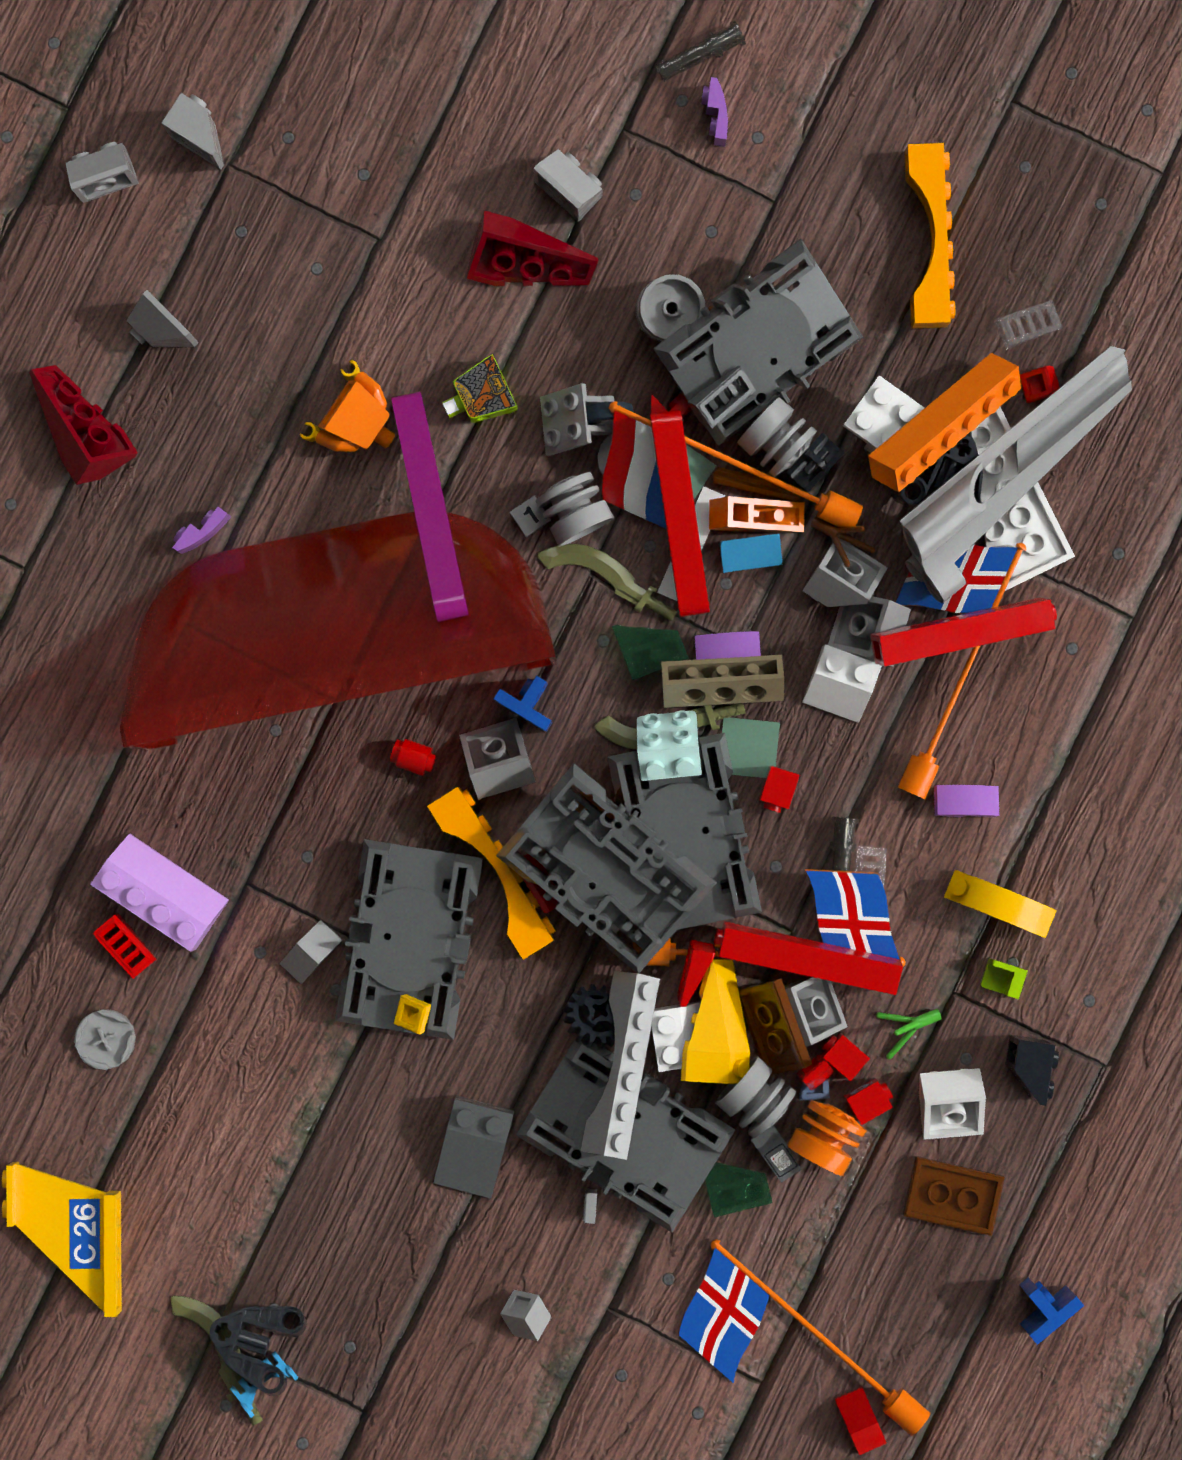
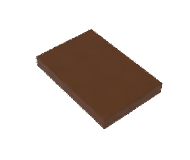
(774, 1026)
(953, 1195)

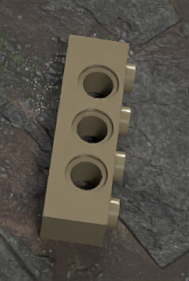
(722, 681)

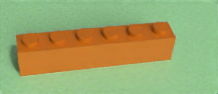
(944, 422)

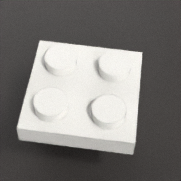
(881, 414)

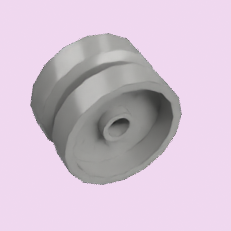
(654, 298)

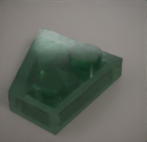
(647, 648)
(736, 1189)

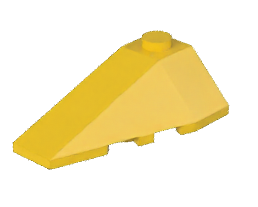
(719, 1036)

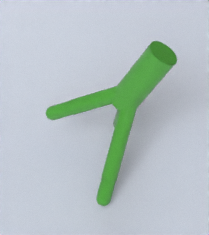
(914, 1024)

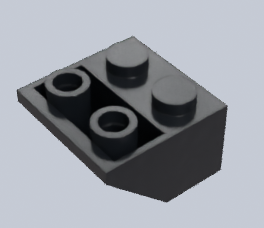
(1032, 1064)

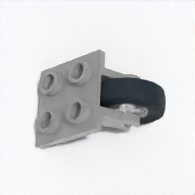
(574, 417)

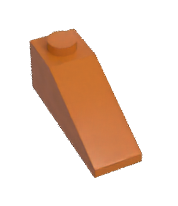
(755, 515)

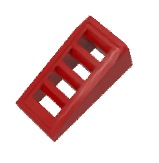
(108, 944)
(696, 964)
(816, 1073)

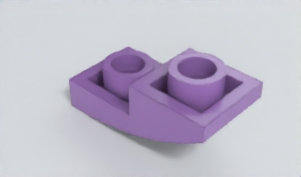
(716, 106)
(191, 537)
(727, 645)
(966, 800)

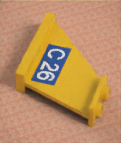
(71, 1227)

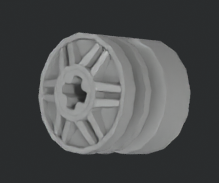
(777, 437)
(574, 508)
(756, 1098)

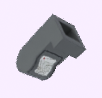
(776, 1153)

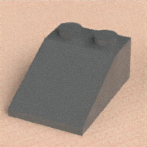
(473, 1146)

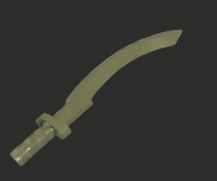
(609, 569)
(627, 736)
(204, 1317)

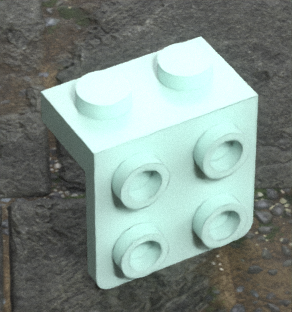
(668, 745)

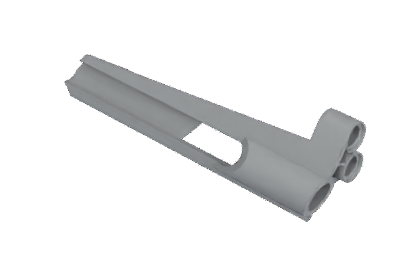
(953, 519)

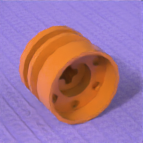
(826, 1137)

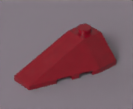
(519, 253)
(83, 437)

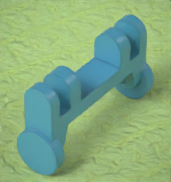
(246, 1399)

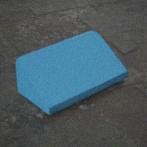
(751, 553)

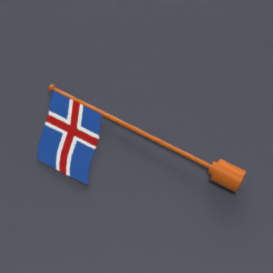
(986, 577)
(848, 910)
(729, 1312)

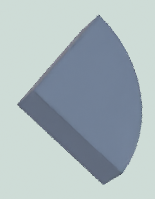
(820, 1092)

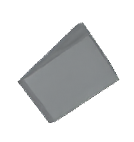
(310, 951)

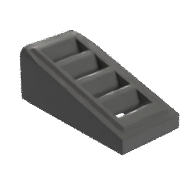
(727, 405)

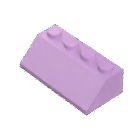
(160, 892)

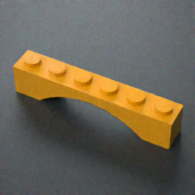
(926, 176)
(525, 925)

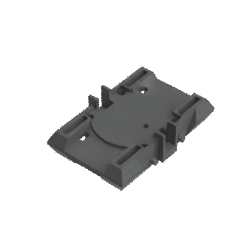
(760, 326)
(680, 812)
(616, 858)
(422, 932)
(656, 1144)

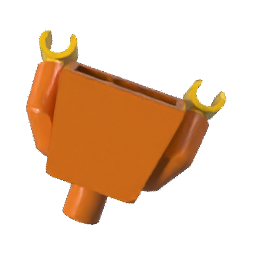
(354, 417)

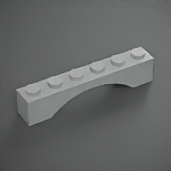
(612, 1121)

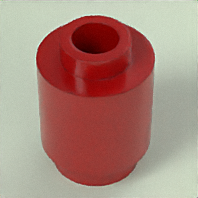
(413, 756)

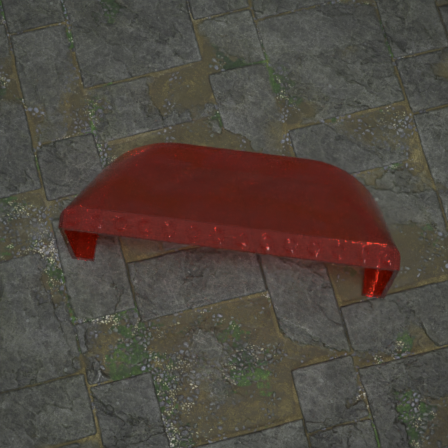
(324, 625)

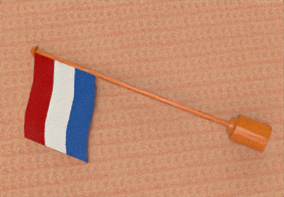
(634, 483)

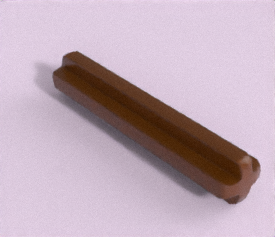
(752, 484)

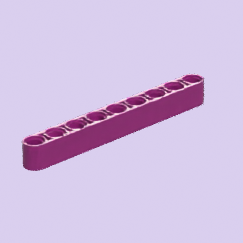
(429, 507)

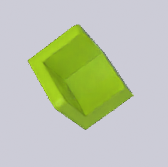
(1003, 978)

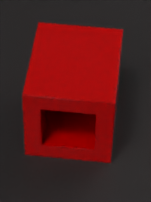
(778, 789)
(844, 1055)
(869, 1100)

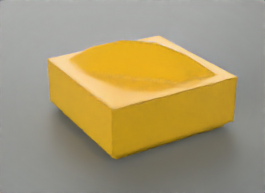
(412, 1014)

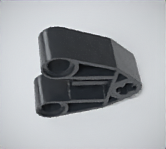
(949, 467)
(263, 1318)

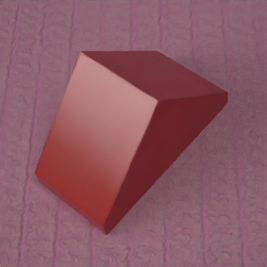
(860, 1420)

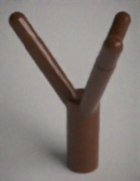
(839, 533)

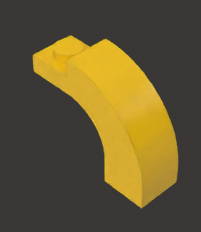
(1000, 903)

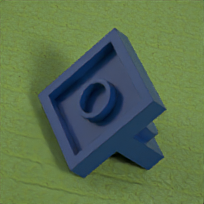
(531, 693)
(1051, 1309)

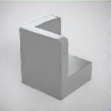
(525, 1315)

